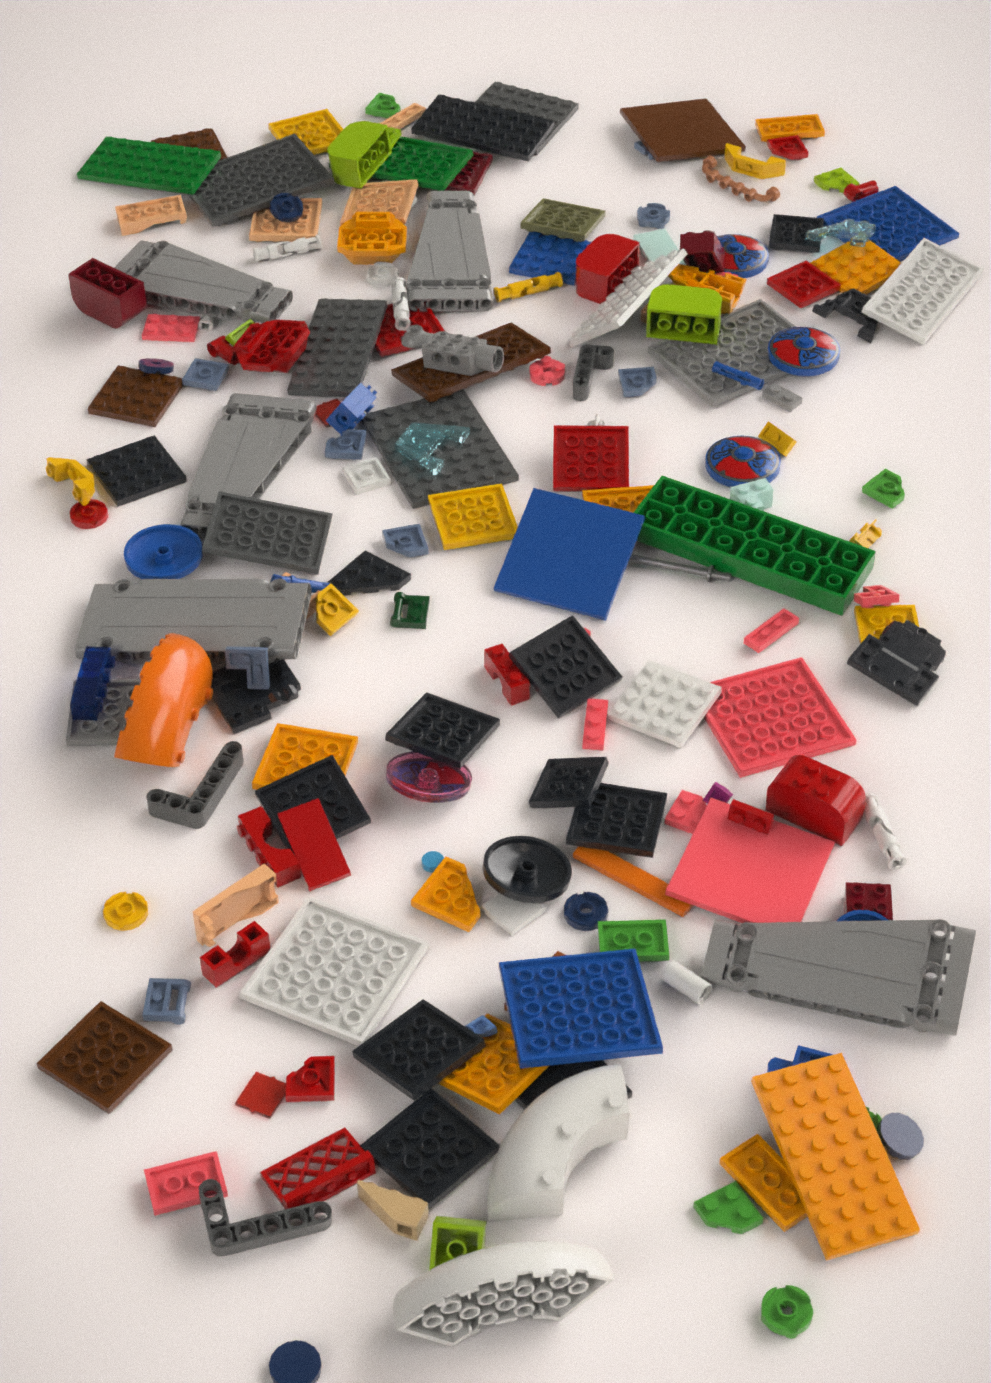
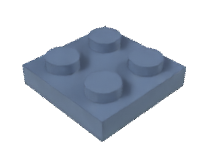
(205, 374)

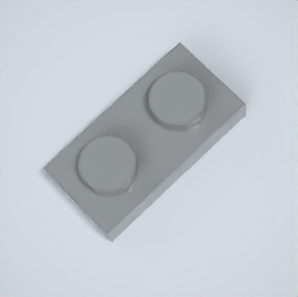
(782, 397)

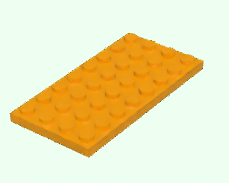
(834, 1156)

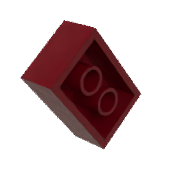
(703, 251)

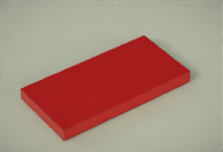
(314, 844)

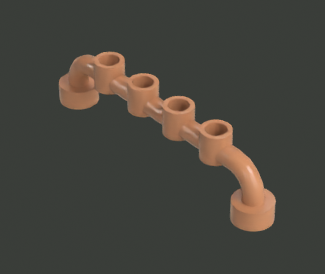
(749, 194)

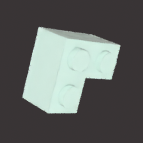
(753, 494)

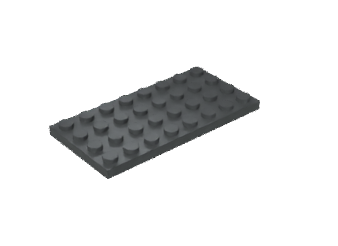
(338, 347)

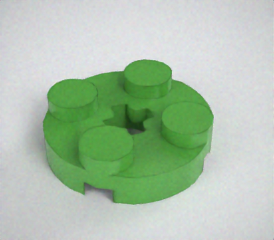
(781, 1323)

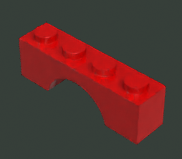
(256, 829)

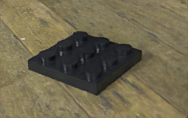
(790, 233)
(568, 782)

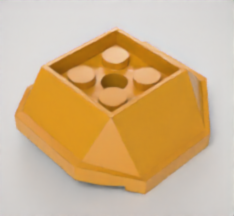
(372, 238)

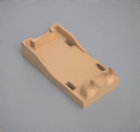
(141, 215)
(240, 901)

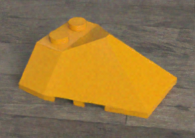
(728, 286)

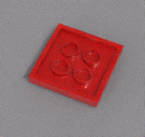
(803, 284)

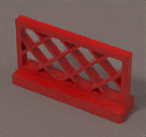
(327, 1182)

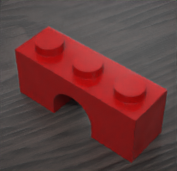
(514, 683)
(250, 946)

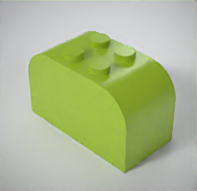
(358, 153)
(684, 314)

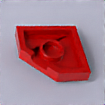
(788, 147)
(312, 1081)

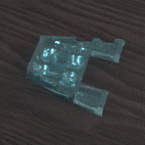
(855, 231)
(422, 439)

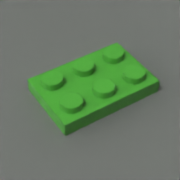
(645, 936)

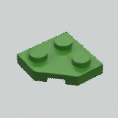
(382, 106)
(885, 488)
(729, 1209)

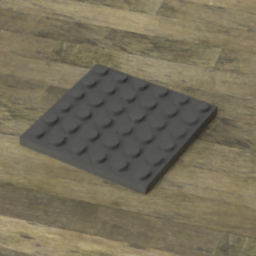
(530, 103)

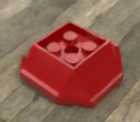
(272, 345)

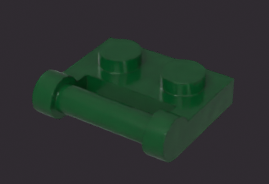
(416, 614)

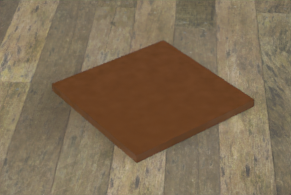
(681, 129)

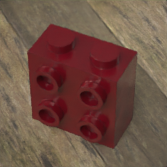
(868, 897)

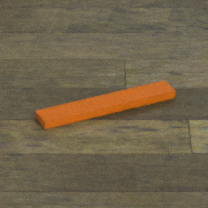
(631, 877)

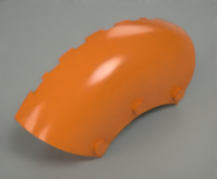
(166, 703)

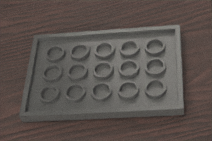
(267, 533)

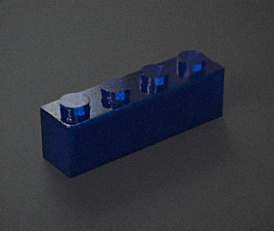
(92, 683)

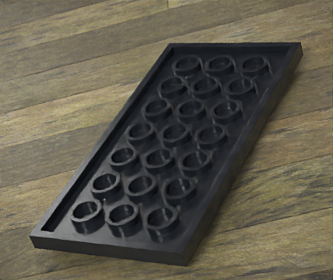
(483, 127)

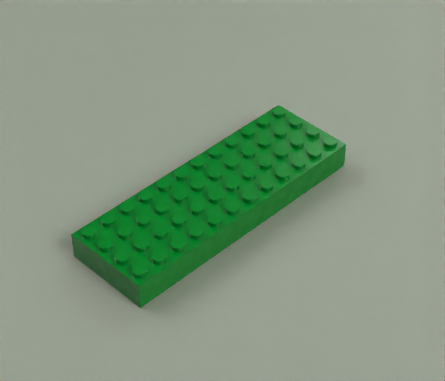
(754, 545)

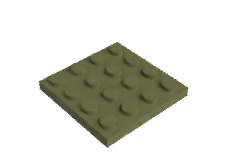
(562, 219)

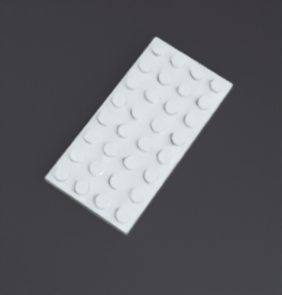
(923, 291)
(627, 297)

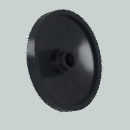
(527, 869)

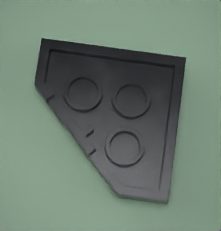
(369, 574)

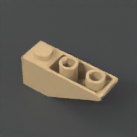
(397, 1211)

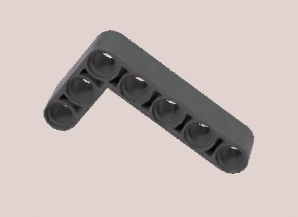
(197, 810)
(257, 1225)

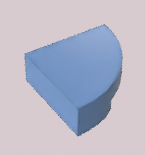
(482, 1025)

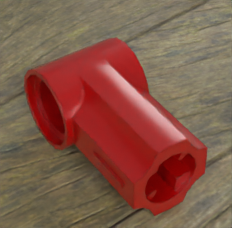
(860, 191)
(223, 349)

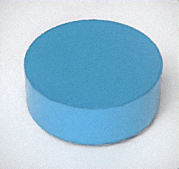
(431, 860)

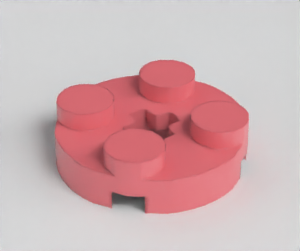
(547, 371)

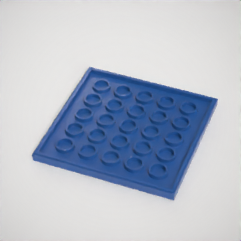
(898, 221)
(569, 553)
(579, 1008)

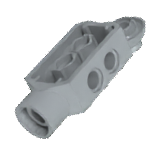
(454, 351)

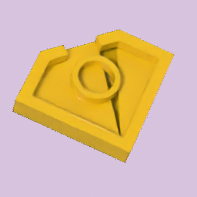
(333, 609)

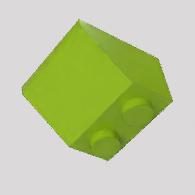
(455, 1238)

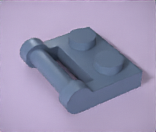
(158, 1000)

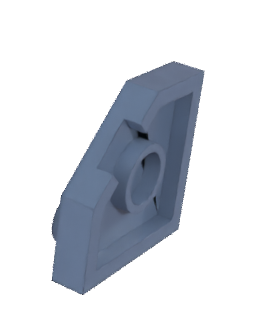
(636, 380)
(347, 446)
(406, 540)

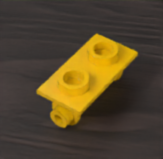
(868, 534)

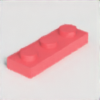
(771, 630)
(595, 724)

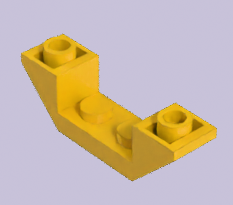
(771, 168)
(83, 480)

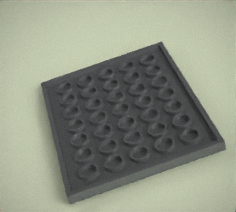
(255, 176)
(466, 465)

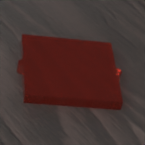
(325, 410)
(262, 1095)

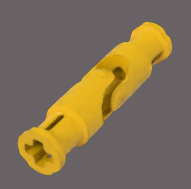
(525, 287)

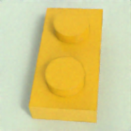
(777, 438)

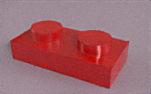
(750, 816)

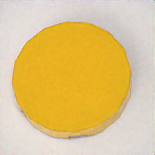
(125, 911)

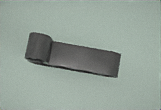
(589, 359)

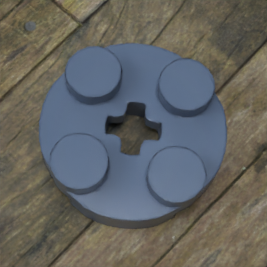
(653, 215)

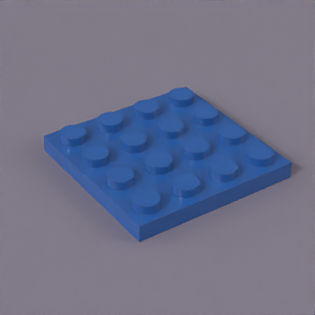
(547, 255)

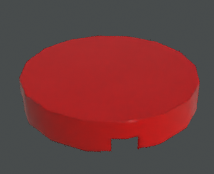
(90, 515)

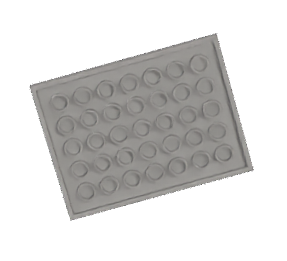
(740, 345)

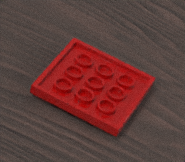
(390, 338)
(590, 457)

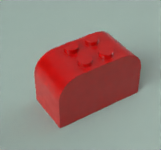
(605, 265)
(817, 798)

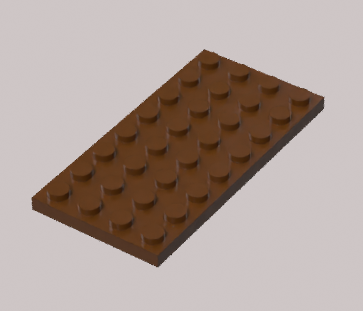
(432, 384)

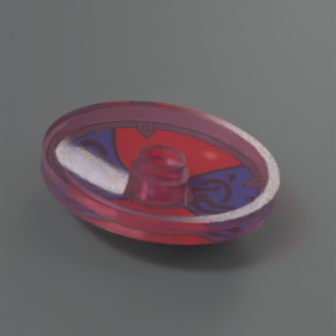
(427, 778)

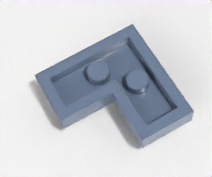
(254, 660)

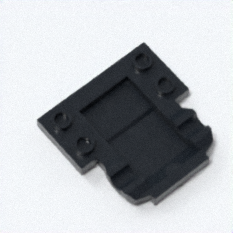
(901, 660)
(249, 707)

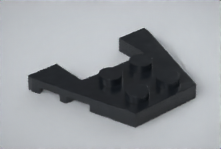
(850, 305)

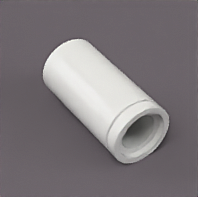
(686, 982)

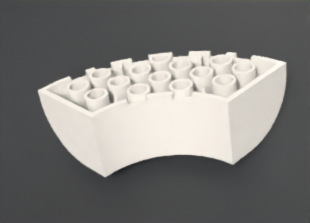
(553, 1140)
(498, 1287)

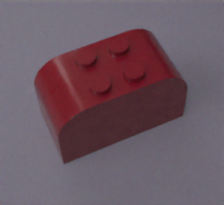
(107, 293)

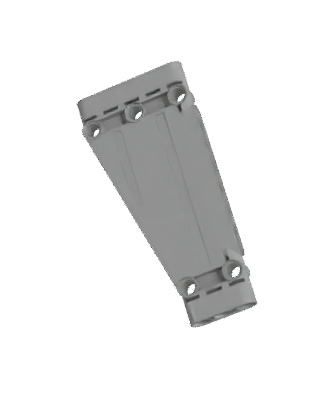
(450, 257)
(200, 285)
(246, 451)
(849, 968)

